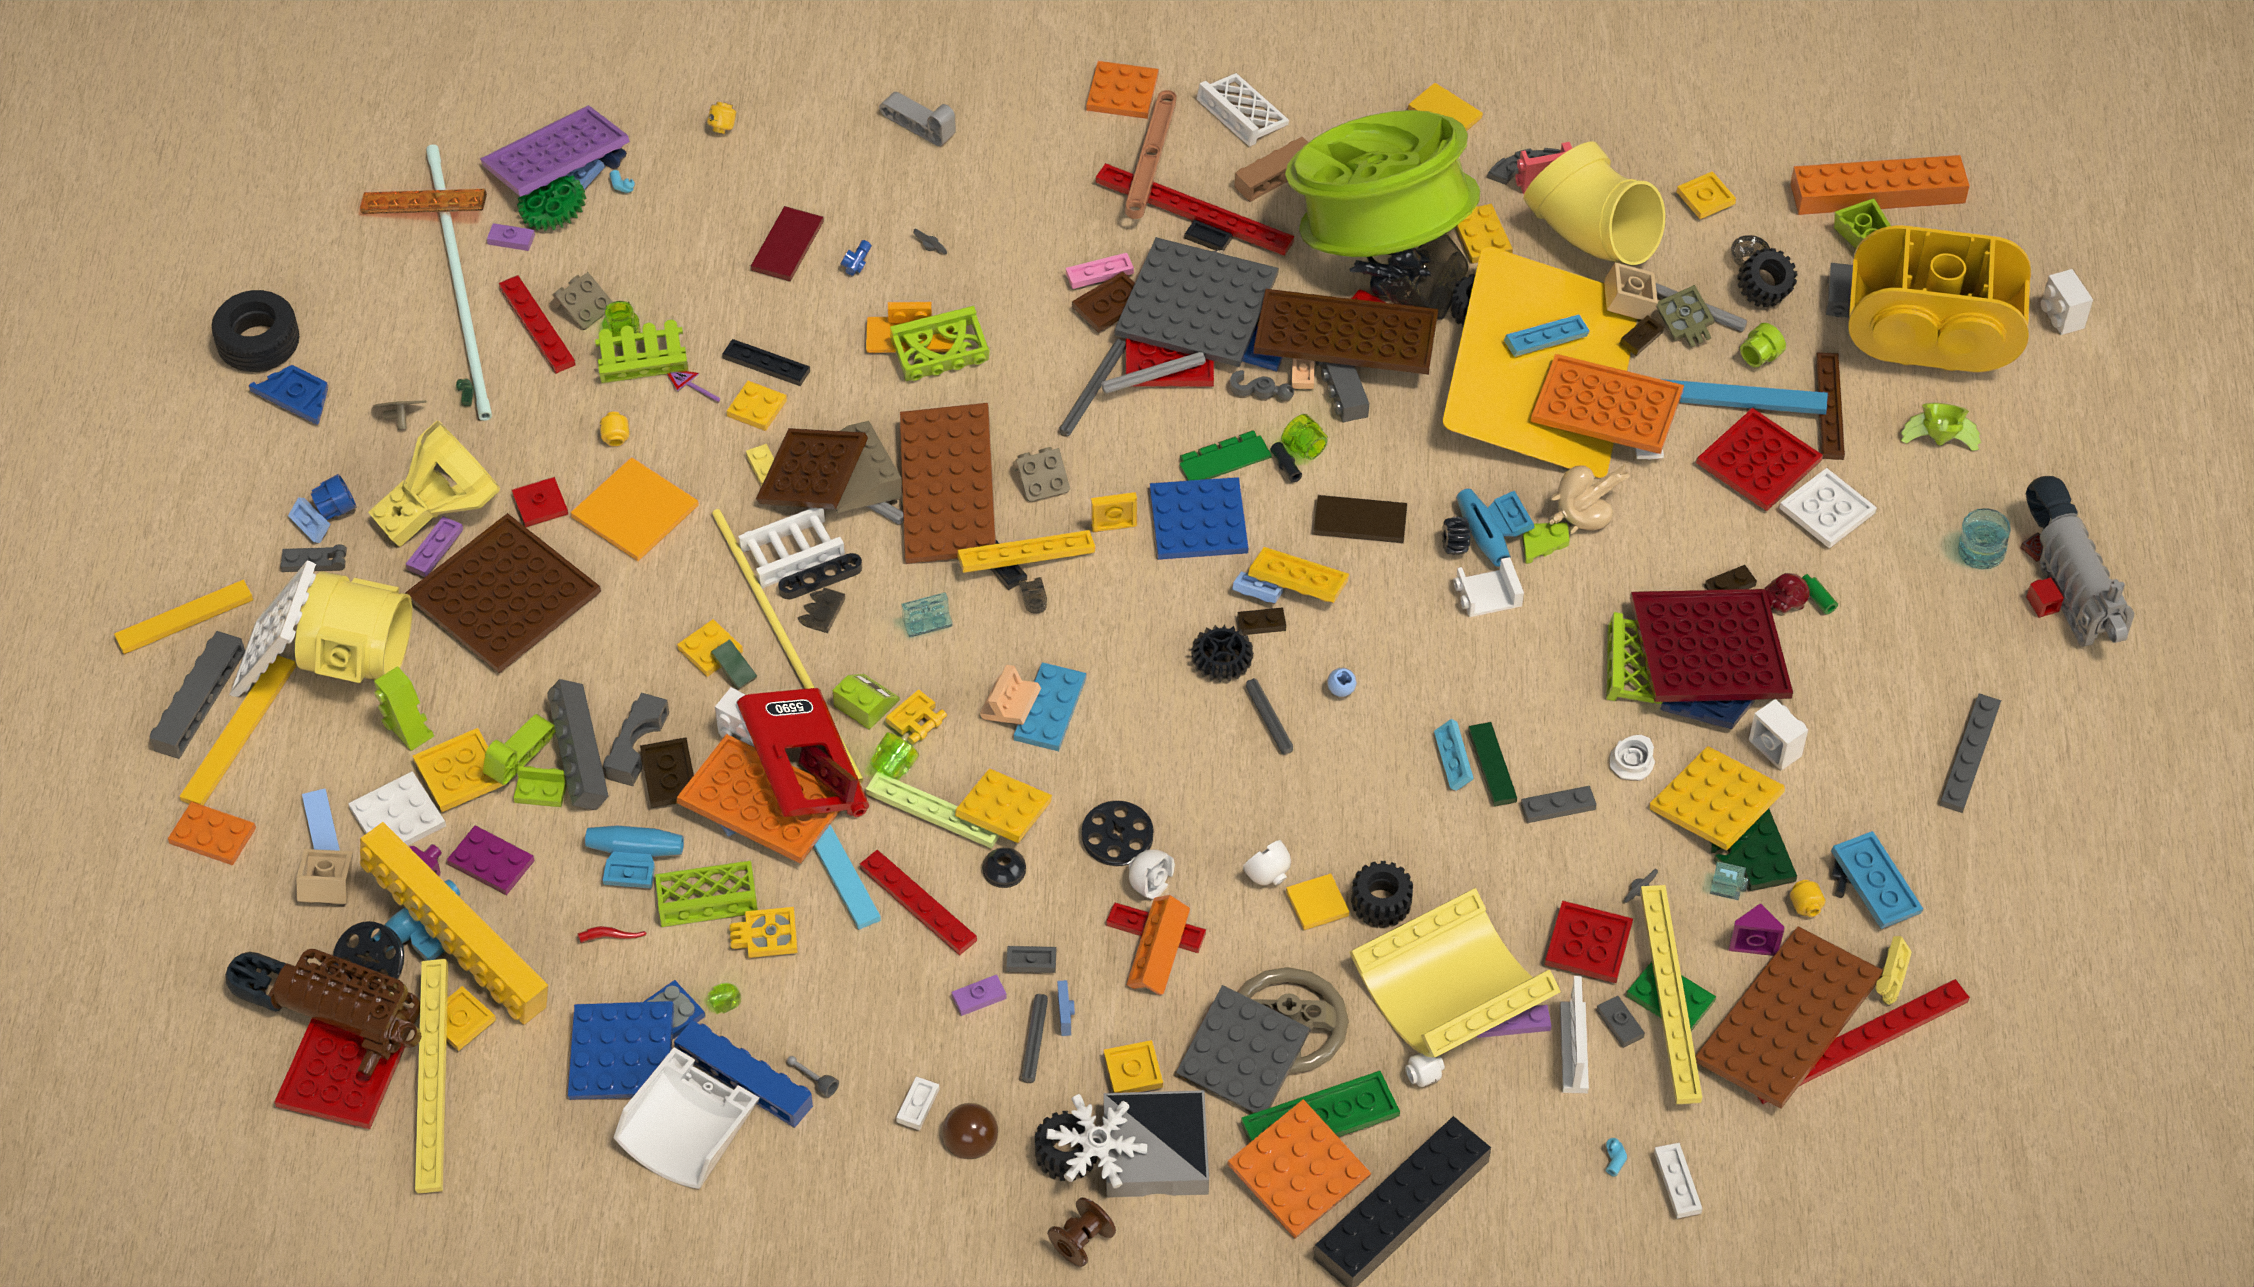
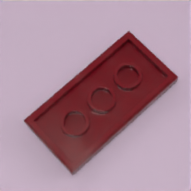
(787, 243)

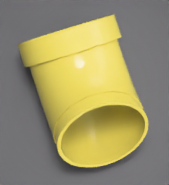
(1598, 206)

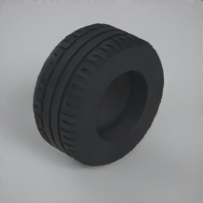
(259, 351)

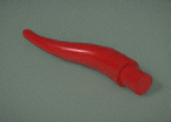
(602, 931)

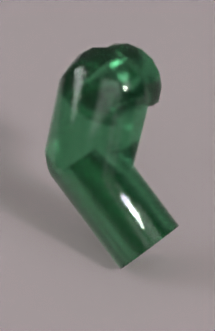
(467, 391)

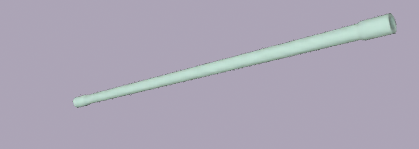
(482, 401)

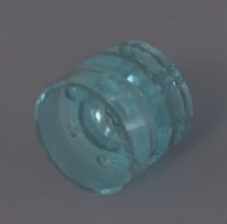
(1984, 538)

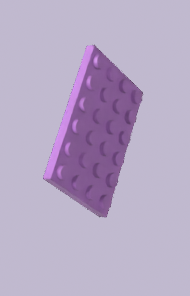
(554, 150)

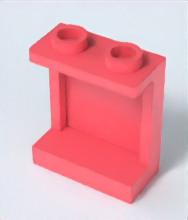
(1531, 167)

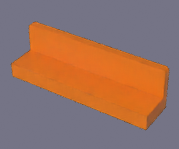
(1158, 944)

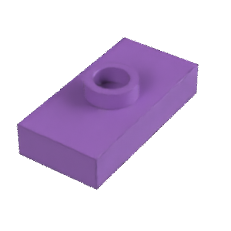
(510, 237)
(979, 995)

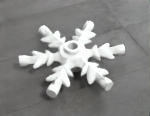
(1099, 1134)

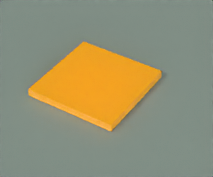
(634, 509)

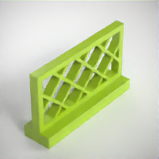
(1616, 661)
(708, 906)

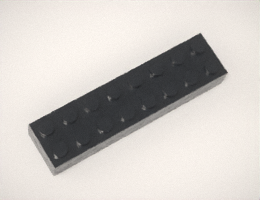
(1402, 1203)

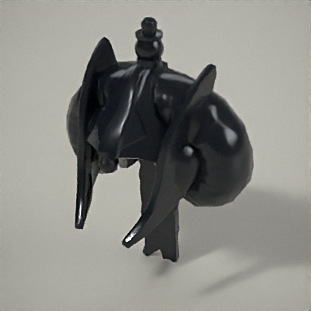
(1400, 264)

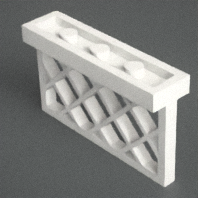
(1233, 115)
(1574, 1041)

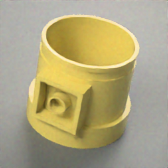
(352, 628)

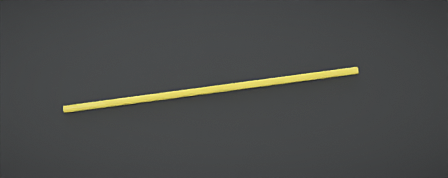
(768, 610)

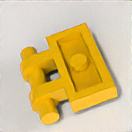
(913, 710)

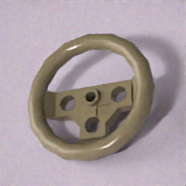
(1331, 1011)

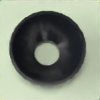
(1004, 875)

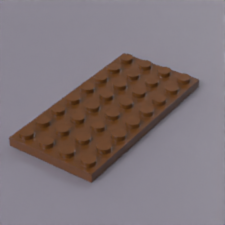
(1346, 331)

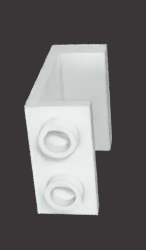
(1490, 590)

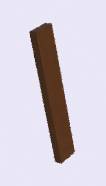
(1832, 423)

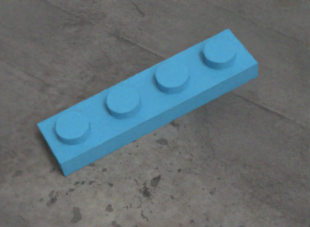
(1546, 335)

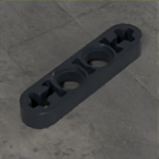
(818, 573)

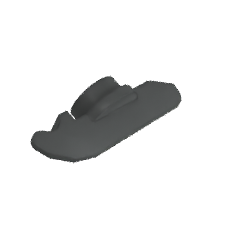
(930, 242)
(1637, 883)

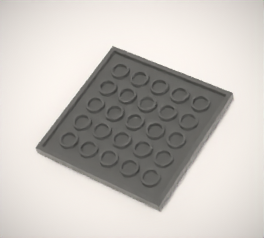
(1196, 301)

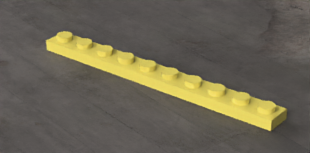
(1671, 995)
(431, 1076)

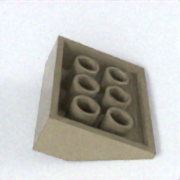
(874, 475)

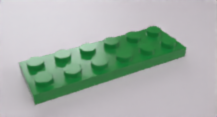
(1342, 1107)

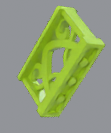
(955, 358)

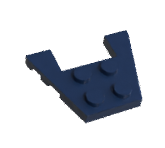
(1720, 713)

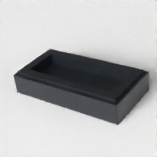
(1208, 236)

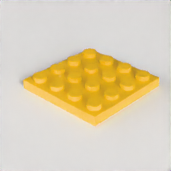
(1717, 798)

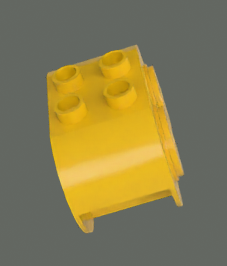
(1940, 298)

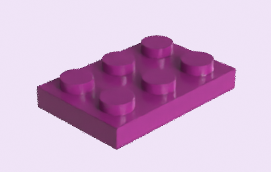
(490, 860)

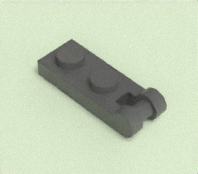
(295, 558)

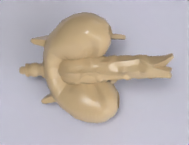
(1580, 499)

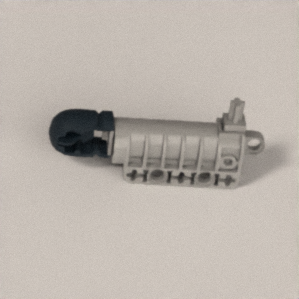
(2091, 598)

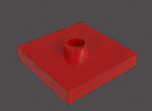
(540, 502)

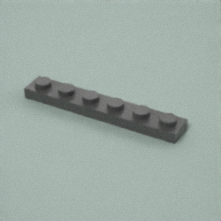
(1970, 753)

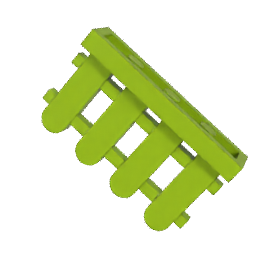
(645, 364)

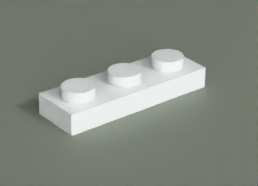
(1678, 1180)

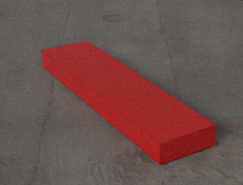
(1134, 922)

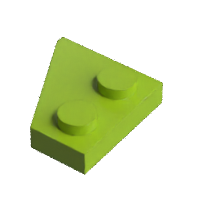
(1544, 540)

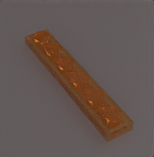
(423, 201)

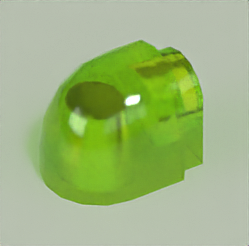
(724, 997)

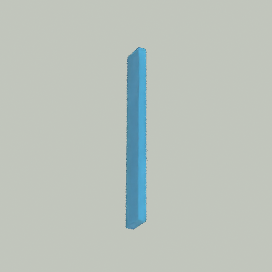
(1753, 397)

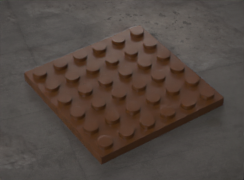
(503, 592)

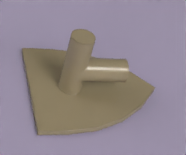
(399, 413)

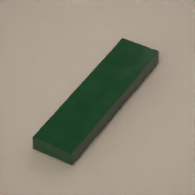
(1492, 764)

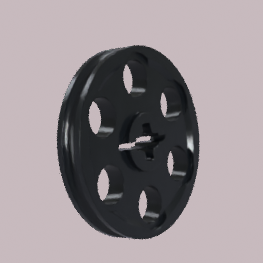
(1110, 839)
(376, 949)

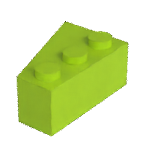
(400, 710)

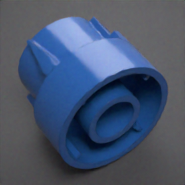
(333, 497)

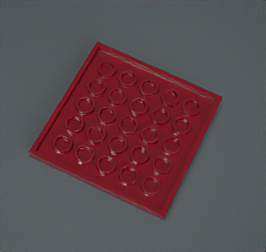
(1710, 645)

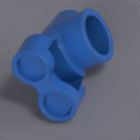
(854, 261)

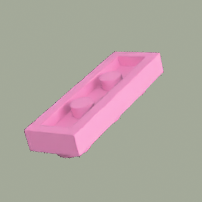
(1099, 270)

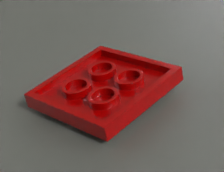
(1589, 941)

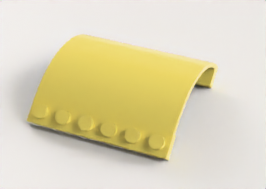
(1447, 976)

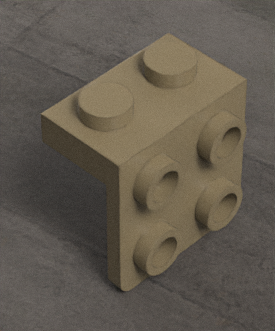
(582, 300)
(1042, 474)

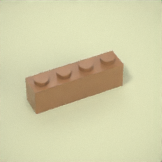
(1267, 172)

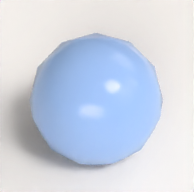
(1341, 682)

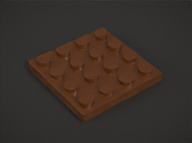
(812, 468)

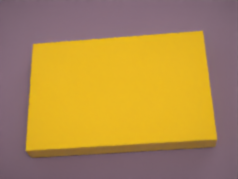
(1441, 101)

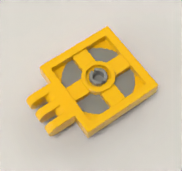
(766, 932)

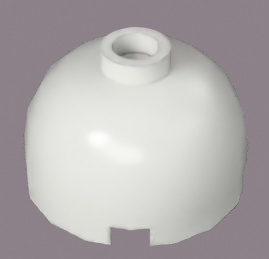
(1269, 865)
(1149, 872)

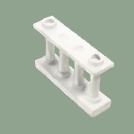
(789, 564)

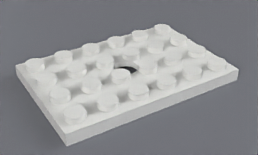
(273, 629)

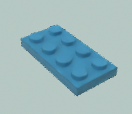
(1052, 708)
(1877, 880)

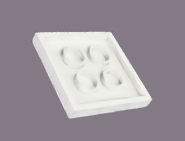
(1828, 508)
(402, 807)

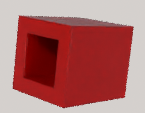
(2044, 597)

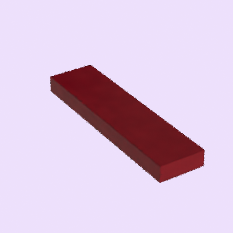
(828, 772)

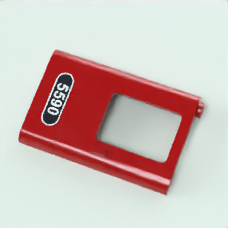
(791, 721)

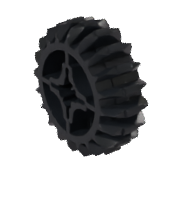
(1221, 645)

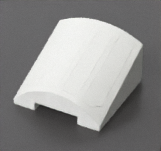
(682, 1121)

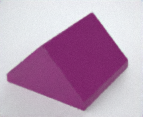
(1757, 933)

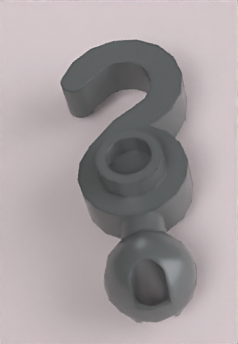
(1263, 387)

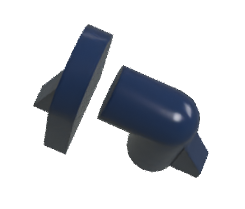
(613, 158)

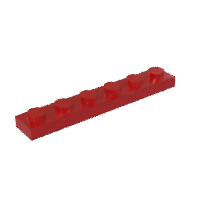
(537, 324)
(918, 902)

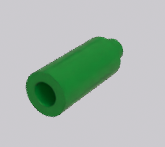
(1820, 595)

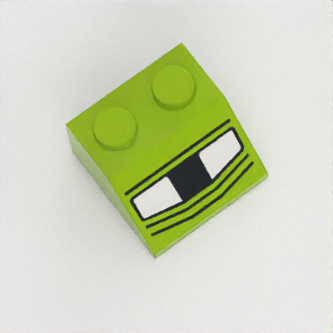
(863, 699)

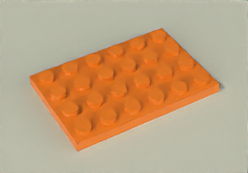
(1607, 403)
(738, 795)

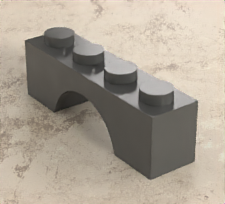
(646, 716)

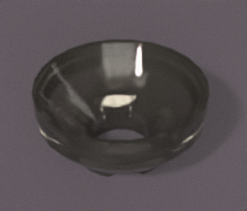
(1746, 246)

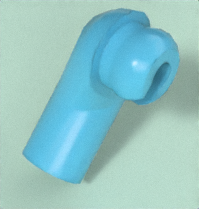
(624, 186)
(1617, 1154)

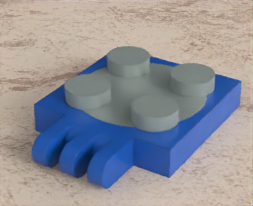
(684, 1006)

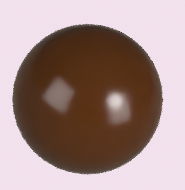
(970, 1131)

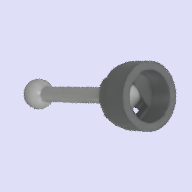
(826, 1084)

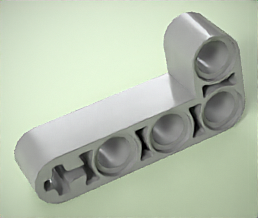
(930, 125)

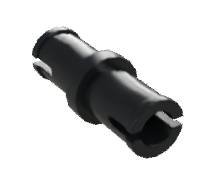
(1286, 462)

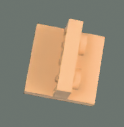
(1010, 698)

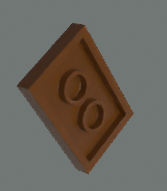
(1106, 302)

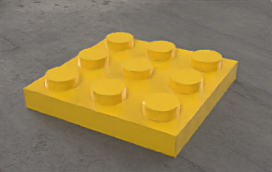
(456, 770)
(1003, 805)

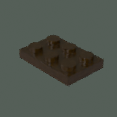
(666, 770)

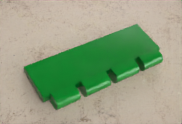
(1230, 457)

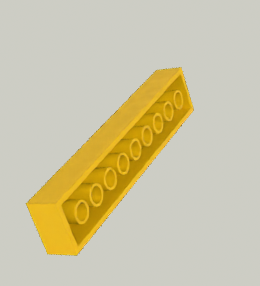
(453, 924)

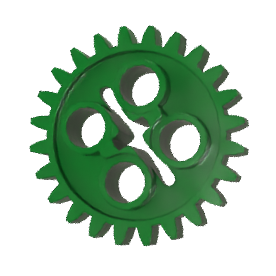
(552, 203)

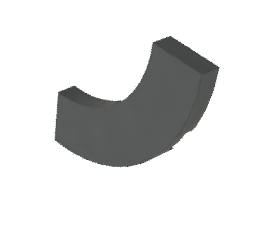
(1507, 168)

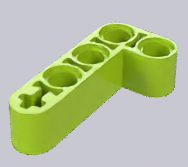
(504, 758)

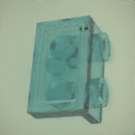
(926, 615)

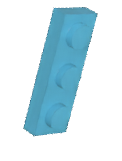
(1453, 754)

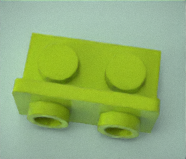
(540, 786)

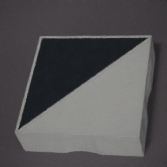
(1175, 1140)

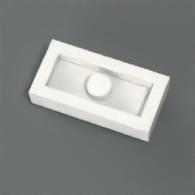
(918, 1103)

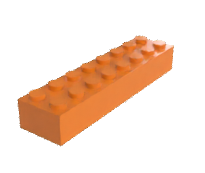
(1890, 182)

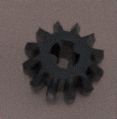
(1456, 535)

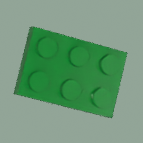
(1645, 994)

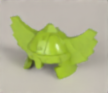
(1942, 424)

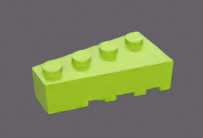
(1859, 221)

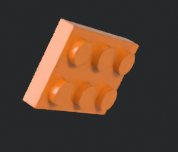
(212, 833)

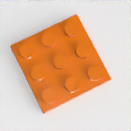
(1122, 89)

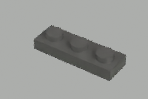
(1558, 804)

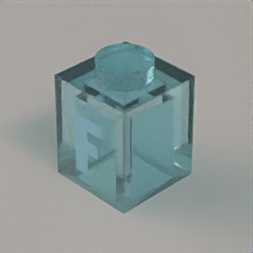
(1729, 881)

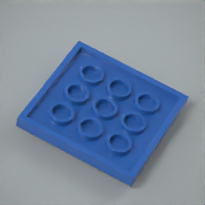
(1198, 518)
(617, 1047)

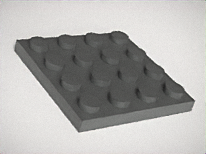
(1243, 1051)

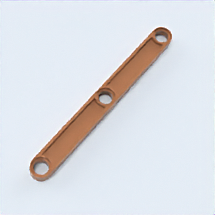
(1148, 164)

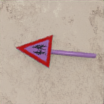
(680, 379)

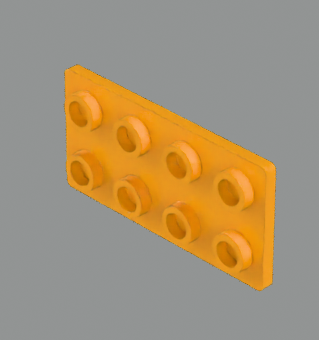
(878, 328)

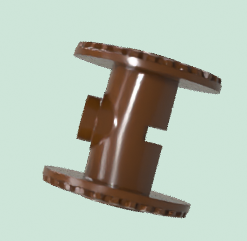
(1078, 1231)

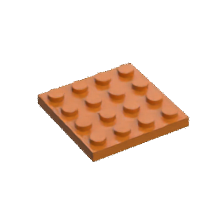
(1299, 1168)

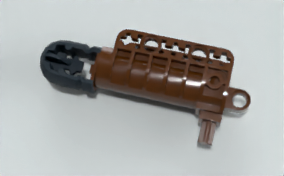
(333, 998)

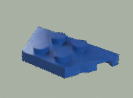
(294, 391)

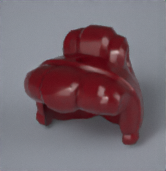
(1792, 592)

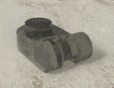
(1035, 600)

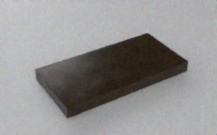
(1360, 518)

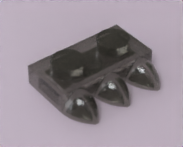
(824, 611)

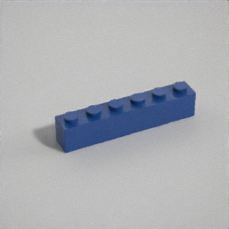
(738, 1067)

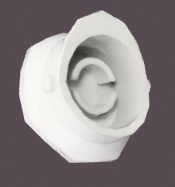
(1633, 758)

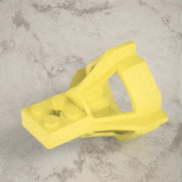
(428, 492)

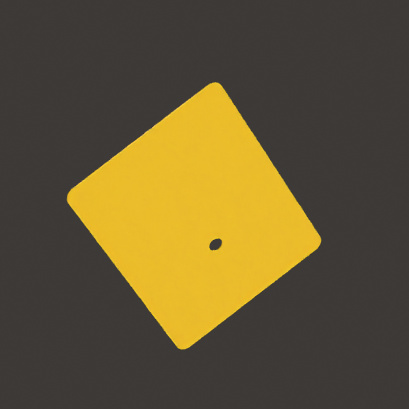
(1497, 392)

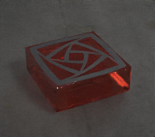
(2033, 547)

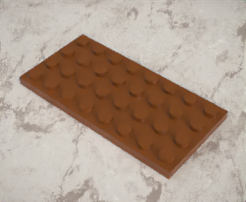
(946, 481)
(1789, 1017)

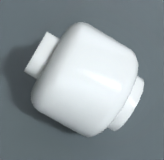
(1424, 1069)

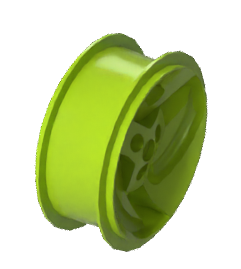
(1383, 183)

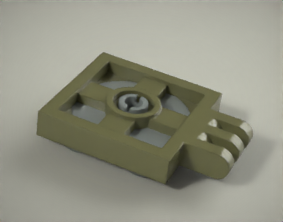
(1686, 315)

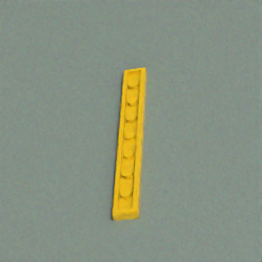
(238, 731)

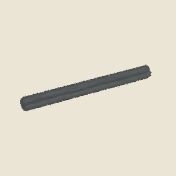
(1092, 387)

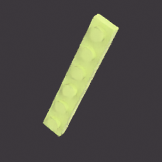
(927, 807)

